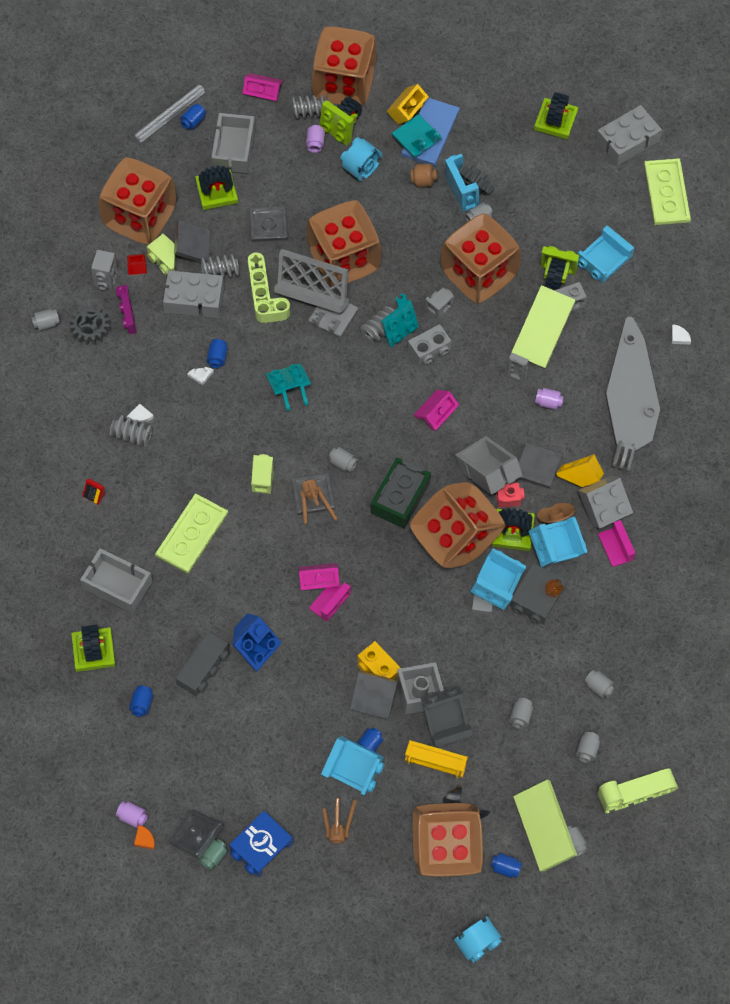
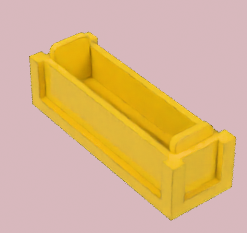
(436, 758)

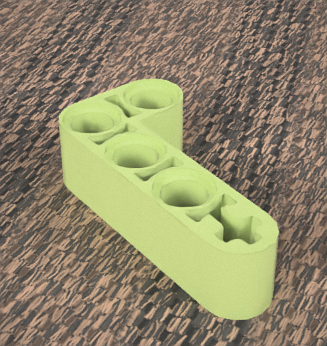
(261, 288)
(636, 790)

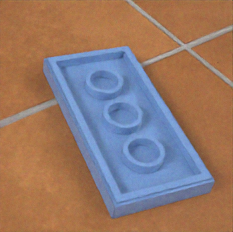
(441, 117)

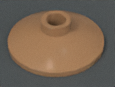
(557, 513)

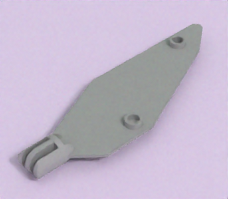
(632, 395)

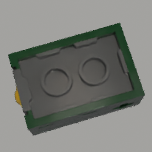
(400, 492)

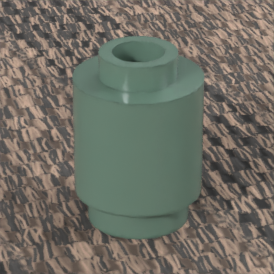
(213, 854)

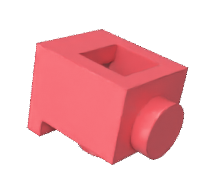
(505, 499)

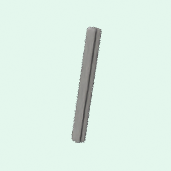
(169, 113)

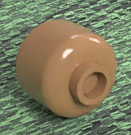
(424, 175)

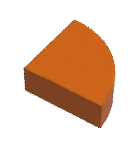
(144, 838)

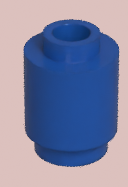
(192, 116)
(217, 353)
(141, 701)
(371, 739)
(506, 865)

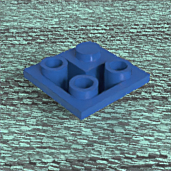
(254, 640)

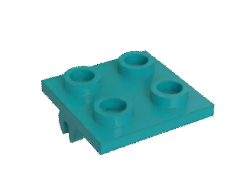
(417, 136)
(400, 322)
(287, 379)

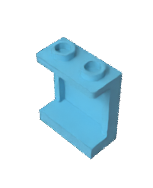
(466, 195)
(605, 255)
(558, 541)
(498, 579)
(353, 765)

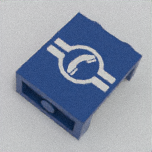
(259, 843)

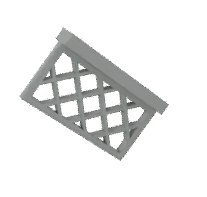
(311, 294)

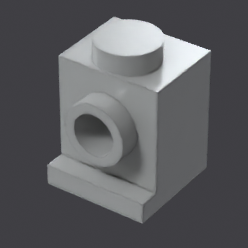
(439, 302)

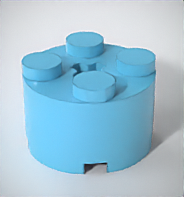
(361, 159)
(477, 939)

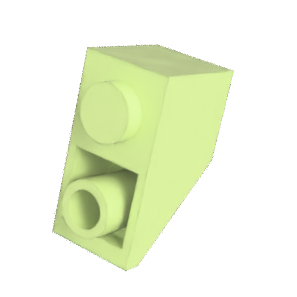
(162, 253)
(262, 473)

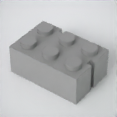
(628, 135)
(233, 142)
(187, 290)
(488, 465)
(115, 581)

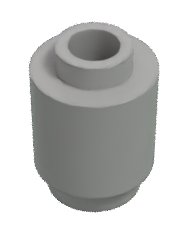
(479, 209)
(45, 319)
(343, 459)
(599, 683)
(521, 713)
(588, 747)
(578, 840)

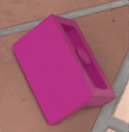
(262, 86)
(437, 408)
(617, 544)
(319, 576)
(330, 600)

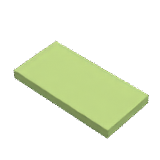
(667, 191)
(543, 326)
(191, 533)
(545, 825)

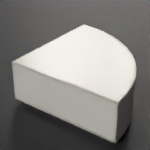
(680, 335)
(200, 375)
(140, 414)

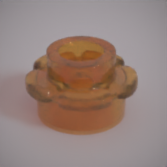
(554, 587)

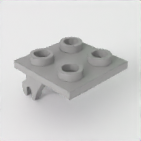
(333, 321)

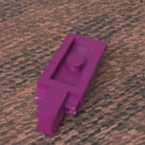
(126, 307)

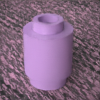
(315, 138)
(549, 398)
(131, 814)

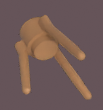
(311, 491)
(337, 833)

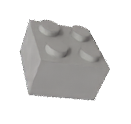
(605, 501)
(416, 683)

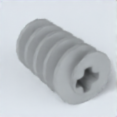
(308, 106)
(220, 266)
(374, 327)
(131, 432)

